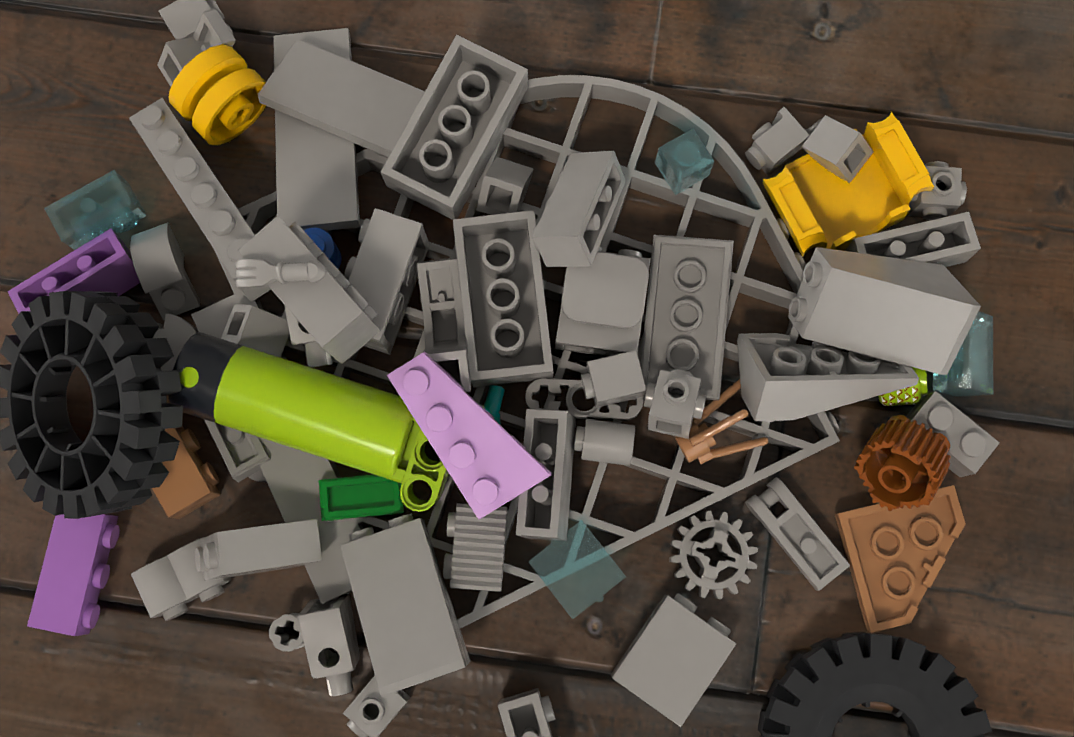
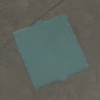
(577, 570)

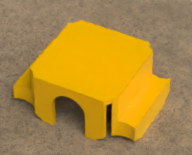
(832, 212)

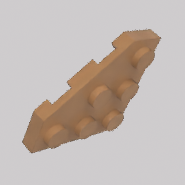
(898, 554)

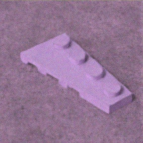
(471, 444)

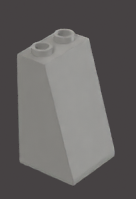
(884, 308)
(403, 605)

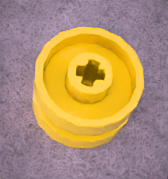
(218, 94)

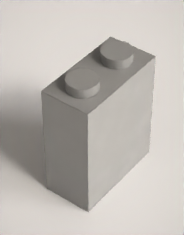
(258, 549)
(674, 658)

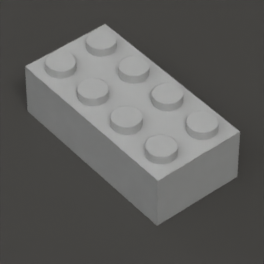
(455, 127)
(502, 299)

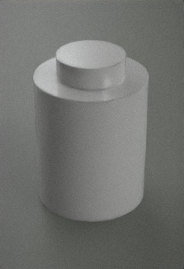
(605, 442)

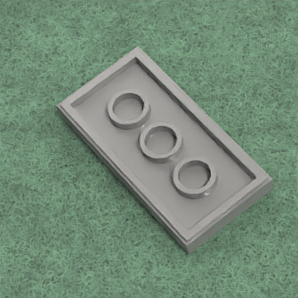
(341, 97)
(687, 309)

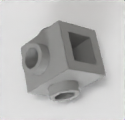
(946, 196)
(674, 402)

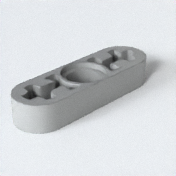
(554, 385)

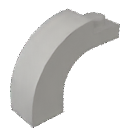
(444, 317)

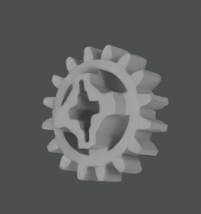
(718, 536)

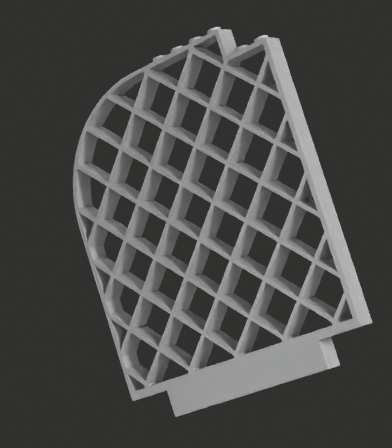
(296, 474)

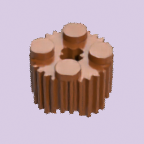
(903, 463)

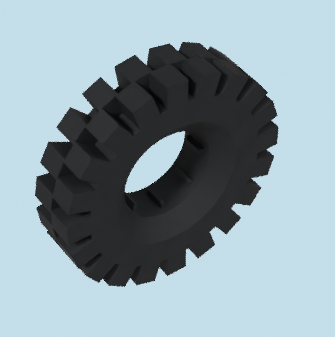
(128, 391)
(867, 670)

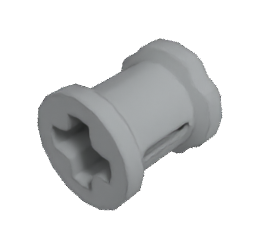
(280, 638)

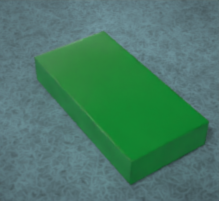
(359, 497)

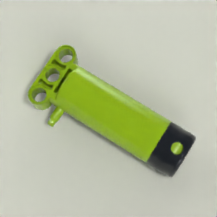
(307, 412)

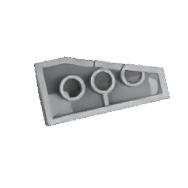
(801, 380)

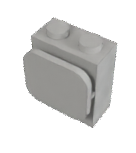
(604, 304)

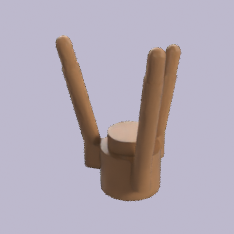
(702, 437)

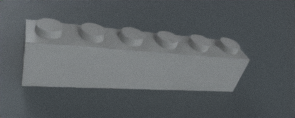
(196, 186)

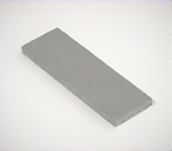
(314, 166)

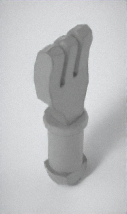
(263, 273)

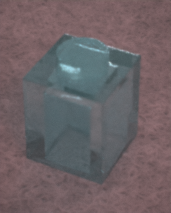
(684, 161)

